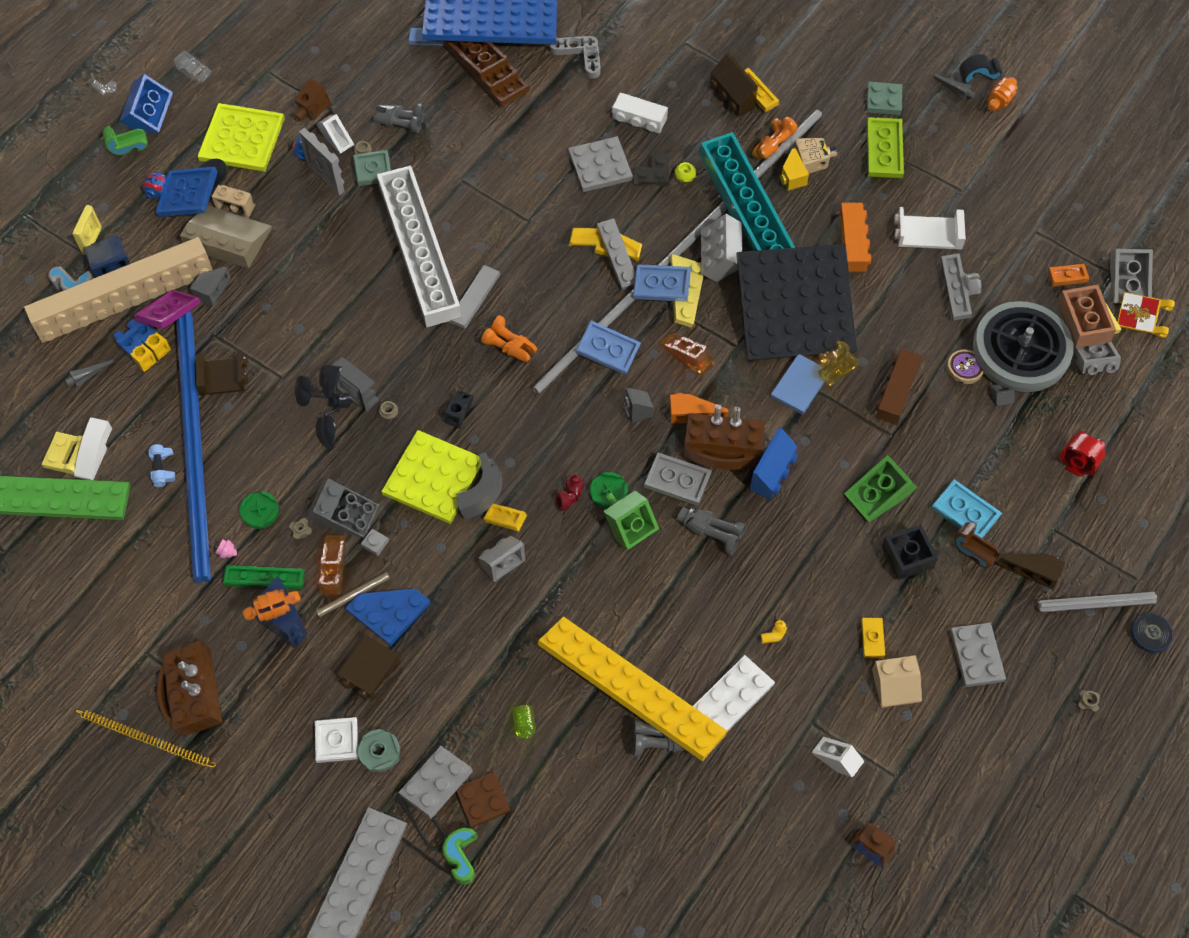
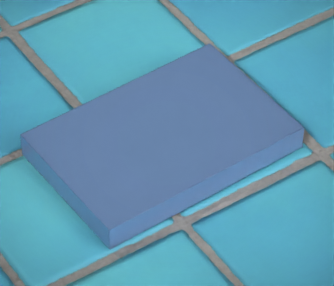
(662, 283)
(608, 347)
(799, 384)

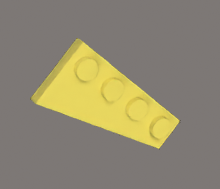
(685, 311)

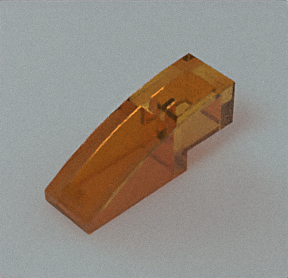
(332, 565)

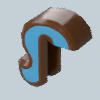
(975, 546)

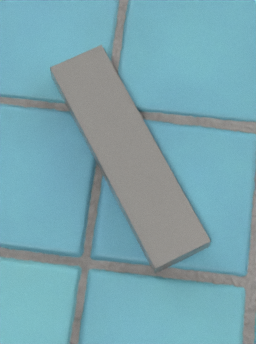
(475, 295)

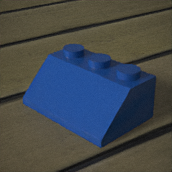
(146, 105)
(774, 465)

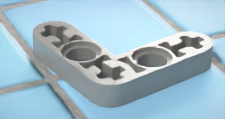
(586, 49)

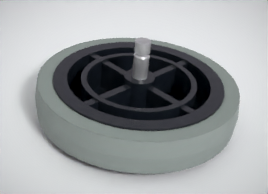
(1023, 346)

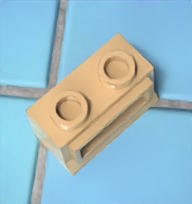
(235, 197)

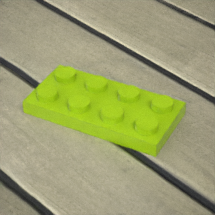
(885, 147)

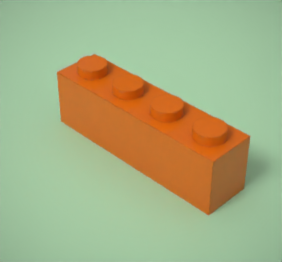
(854, 236)

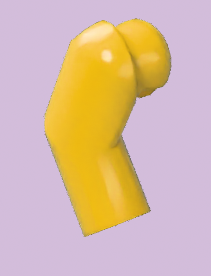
(776, 634)

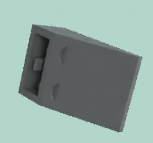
(342, 509)

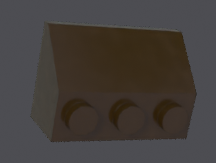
(734, 85)

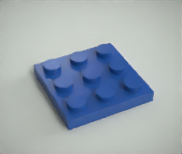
(186, 191)

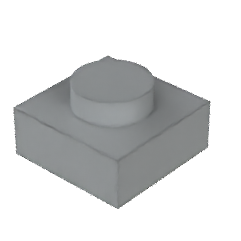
(374, 542)

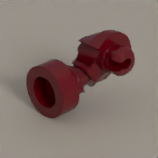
(574, 487)

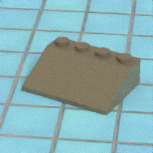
(227, 235)

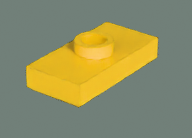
(505, 517)
(873, 637)

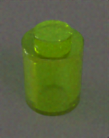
(524, 721)

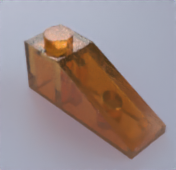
(688, 352)

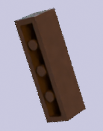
(899, 386)

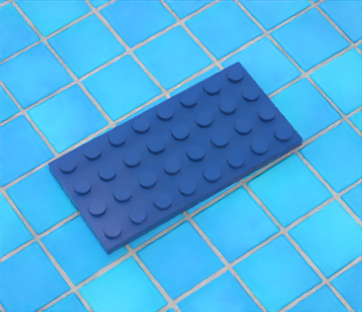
(491, 21)

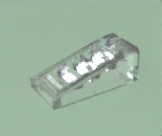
(184, 59)

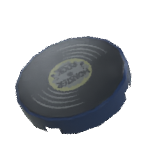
(1152, 633)

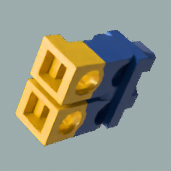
(142, 344)

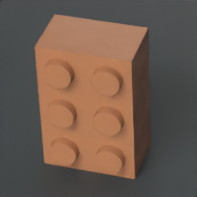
(1086, 316)

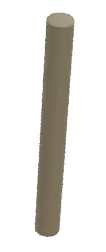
(351, 595)

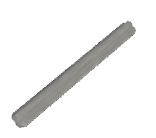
(1097, 602)

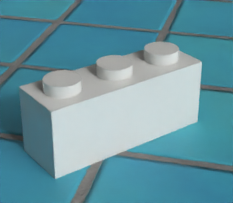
(639, 112)

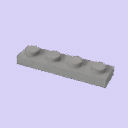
(617, 253)

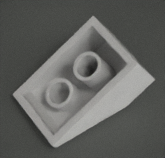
(1131, 272)

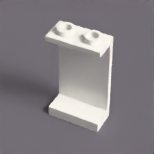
(930, 231)

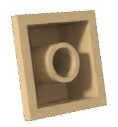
(898, 681)

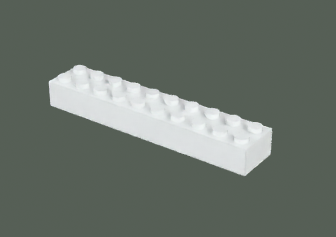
(419, 246)

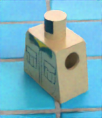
(814, 153)

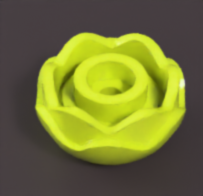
(685, 172)

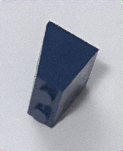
(106, 256)
(288, 626)

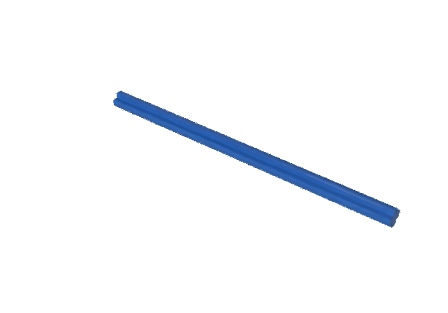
(193, 450)

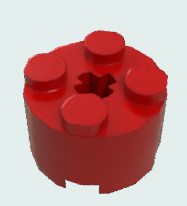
(1083, 454)

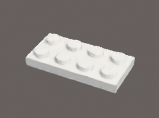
(735, 693)

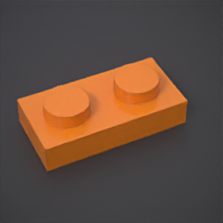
(1068, 274)

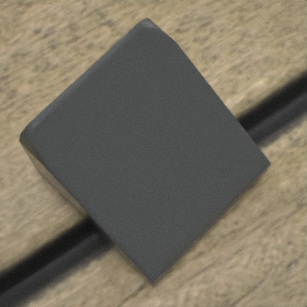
(1002, 395)

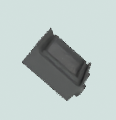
(356, 384)

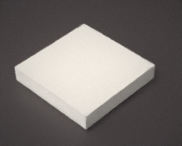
(336, 740)

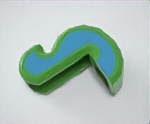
(124, 142)
(455, 857)

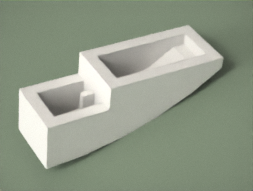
(92, 448)

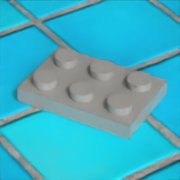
(677, 479)
(977, 655)
(435, 782)

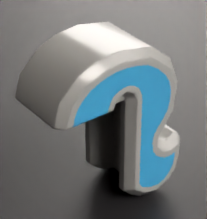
(62, 279)

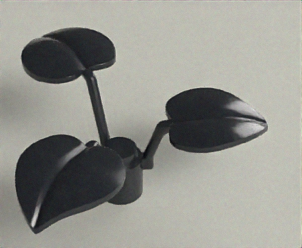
(328, 381)

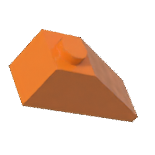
(683, 404)

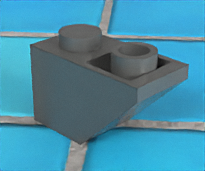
(638, 405)

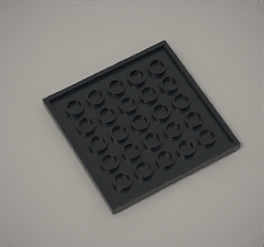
(795, 301)

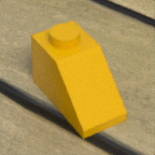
(794, 172)

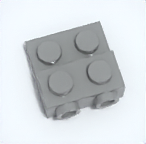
(1097, 358)

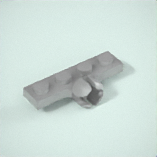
(959, 286)

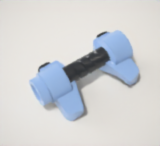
(159, 476)

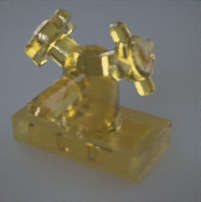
(838, 363)

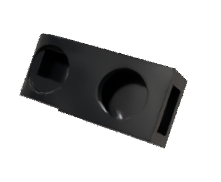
(458, 409)

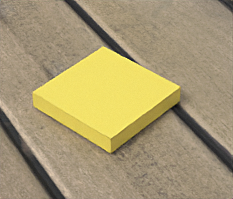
(87, 228)

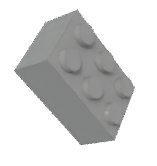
(719, 247)

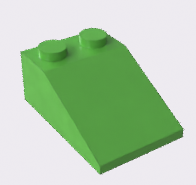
(880, 489)

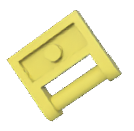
(59, 452)

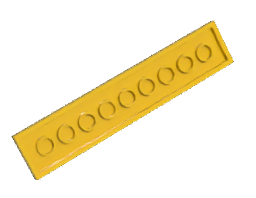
(633, 688)

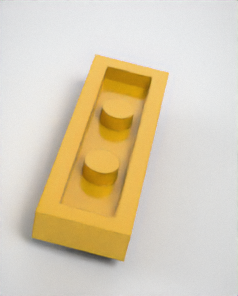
(765, 97)

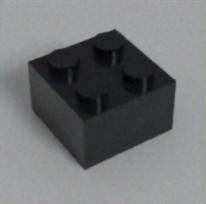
(909, 552)

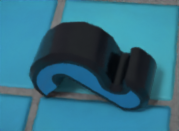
(980, 64)

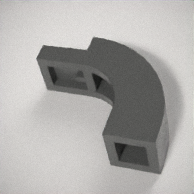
(484, 493)

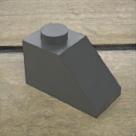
(210, 285)

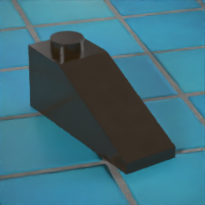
(1036, 567)

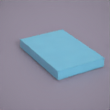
(961, 506)

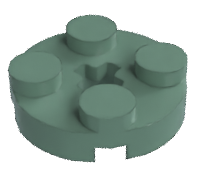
(376, 762)

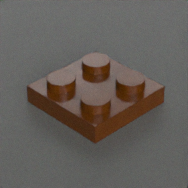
(483, 800)

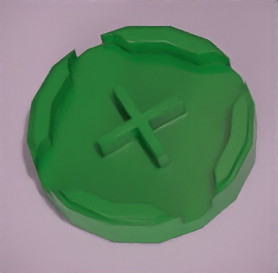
(605, 484)
(259, 510)

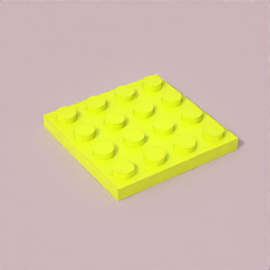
(241, 136)
(432, 476)

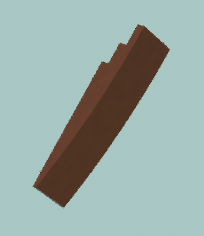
(489, 69)

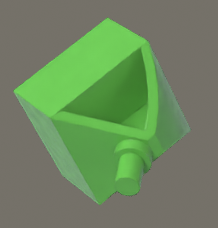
(630, 519)

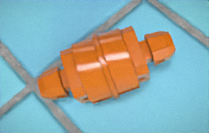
(1002, 94)
(273, 600)

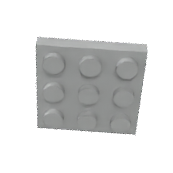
(322, 161)
(600, 164)

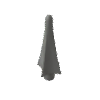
(961, 89)
(81, 375)

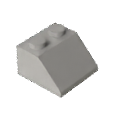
(502, 558)

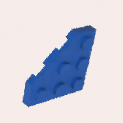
(388, 612)

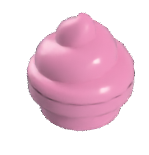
(226, 549)

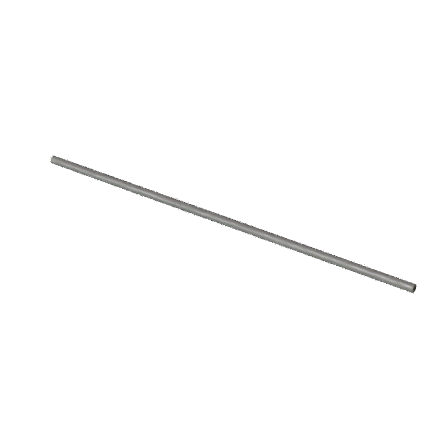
(678, 250)

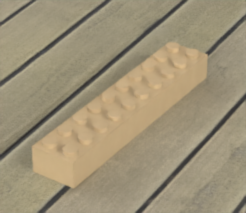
(118, 290)

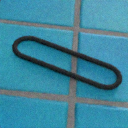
(419, 830)

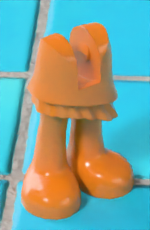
(769, 145)
(515, 343)

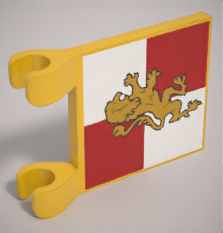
(1141, 313)

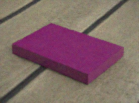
(167, 309)

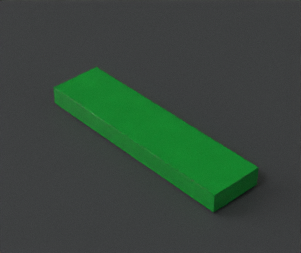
(262, 576)

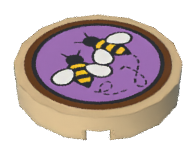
(964, 367)

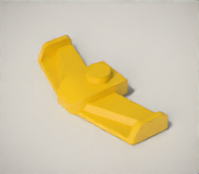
(591, 237)

